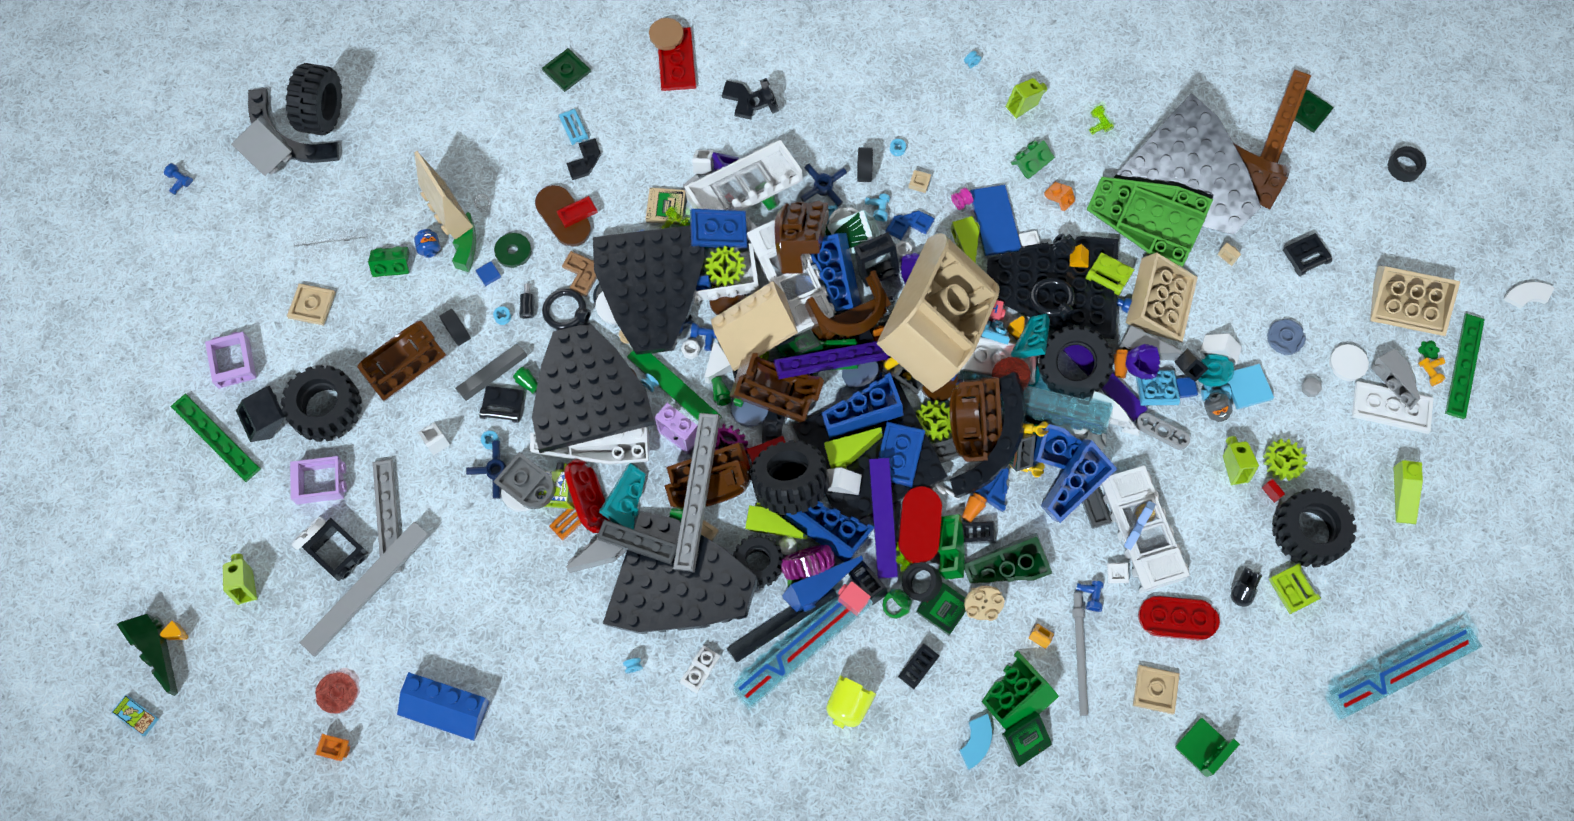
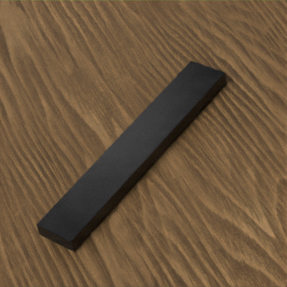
(773, 628)

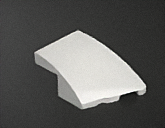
(1119, 415)

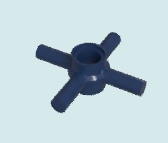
(823, 179)
(488, 468)

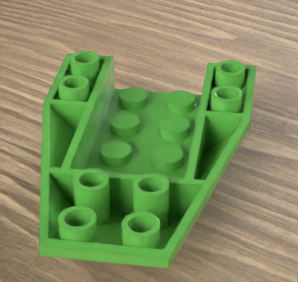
(1152, 215)

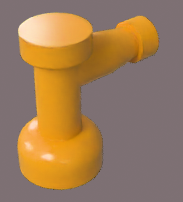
(1435, 378)

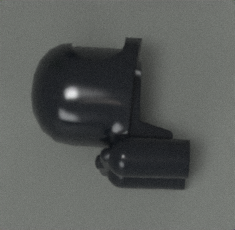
(1245, 588)

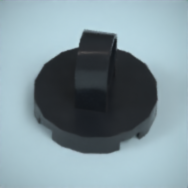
(765, 96)

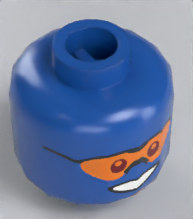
(427, 243)

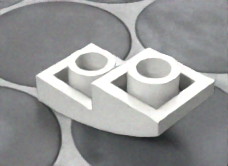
(700, 669)

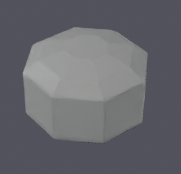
(1311, 387)

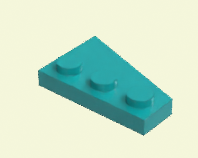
(1033, 338)
(624, 498)

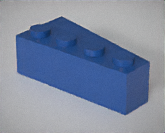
(838, 271)
(865, 408)
(1078, 480)
(832, 529)

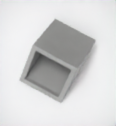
(262, 146)

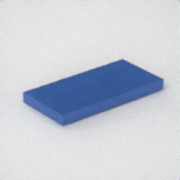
(995, 220)

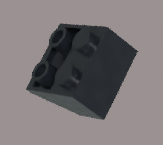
(260, 414)

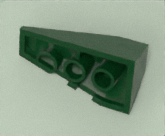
(1013, 562)
(145, 636)

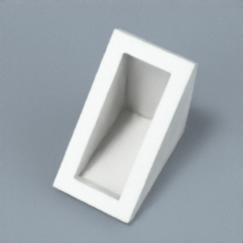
(702, 162)
(1223, 345)
(717, 365)
(433, 438)
(844, 481)

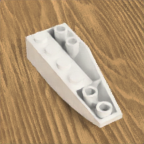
(614, 449)

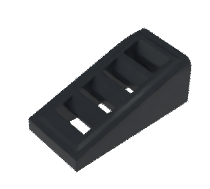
(992, 535)
(875, 595)
(931, 653)

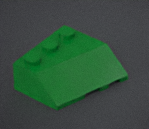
(1018, 693)

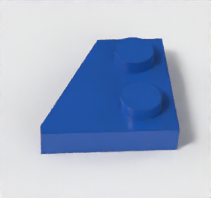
(996, 490)

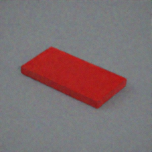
(677, 65)

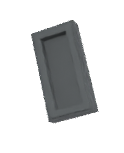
(1096, 510)

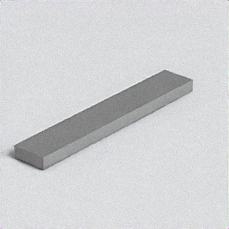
(385, 505)

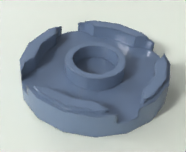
(1286, 337)
(863, 376)
(748, 414)

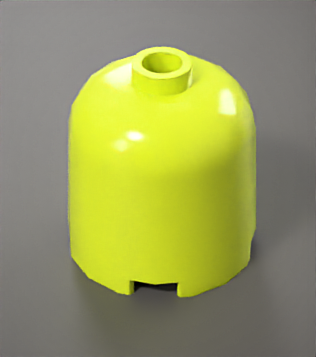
(849, 703)

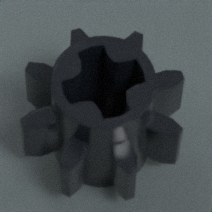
(1064, 244)

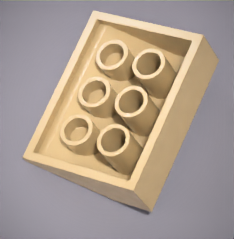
(441, 199)
(1162, 298)
(1413, 300)
(754, 324)

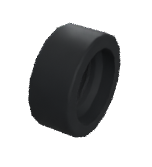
(864, 164)
(1404, 175)
(455, 327)
(932, 591)

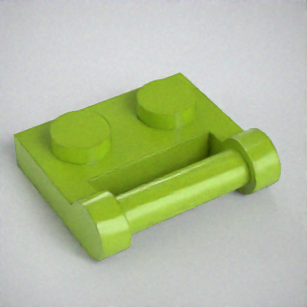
(1111, 269)
(1290, 592)

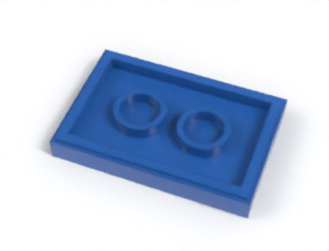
(718, 228)
(903, 448)

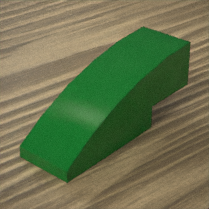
(465, 248)
(951, 547)

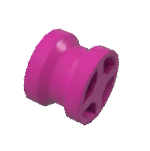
(962, 198)

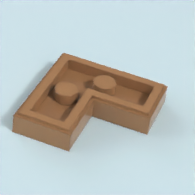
(585, 272)

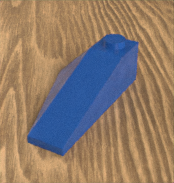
(1055, 447)
(807, 592)

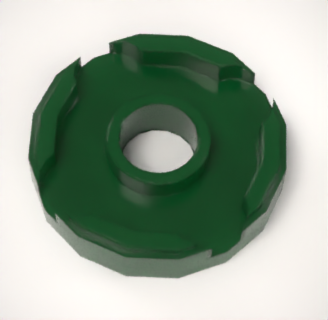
(512, 240)

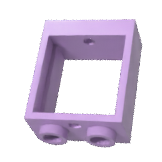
(236, 375)
(674, 424)
(297, 479)

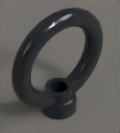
(1065, 310)
(581, 315)

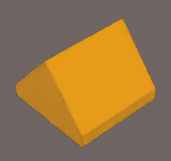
(1079, 257)
(1016, 327)
(174, 631)
(1041, 636)

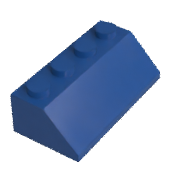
(441, 706)

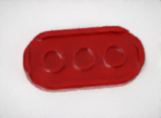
(585, 494)
(920, 525)
(1178, 618)

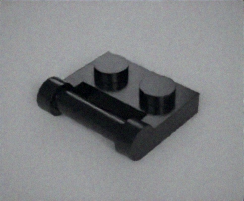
(1304, 249)
(502, 398)

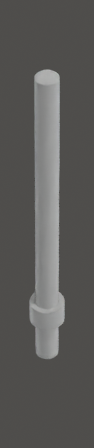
(1078, 613)

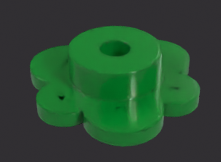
(1427, 353)

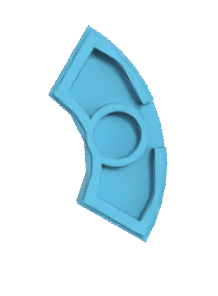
(979, 741)

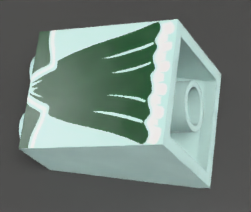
(858, 227)

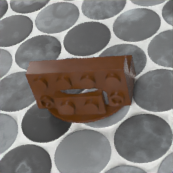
(1259, 171)
(804, 233)
(854, 320)
(401, 360)
(760, 386)
(965, 417)
(722, 485)

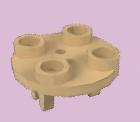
(977, 599)

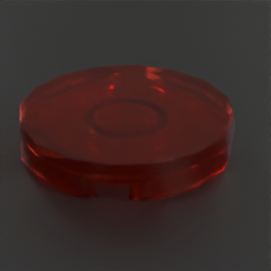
(1013, 364)
(341, 696)

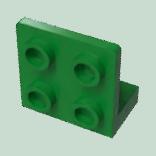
(1206, 747)

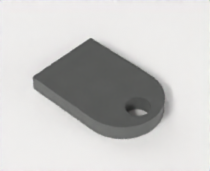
(525, 481)

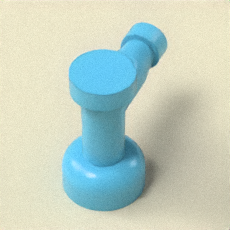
(880, 214)
(1225, 389)

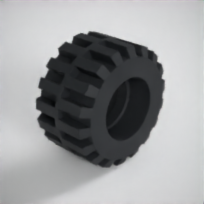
(766, 546)

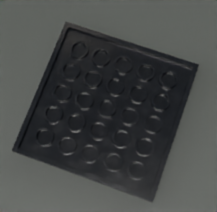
(927, 474)

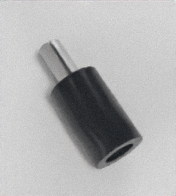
(526, 303)

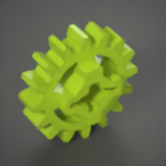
(717, 266)
(942, 421)
(1289, 453)

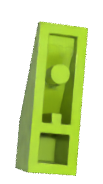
(966, 235)
(847, 449)
(1407, 490)
(767, 522)

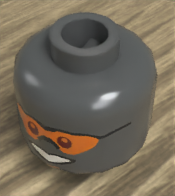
(1218, 407)

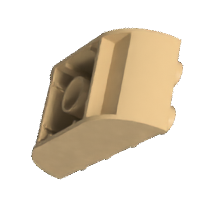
(939, 313)

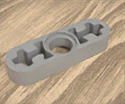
(1173, 442)

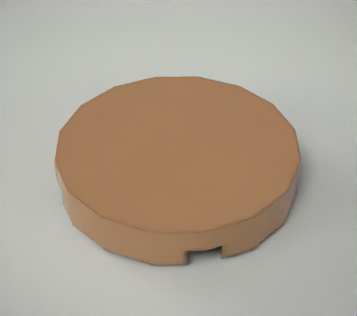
(666, 33)

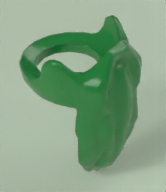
(901, 599)

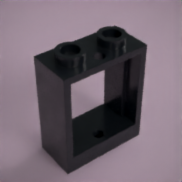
(873, 249)
(321, 537)

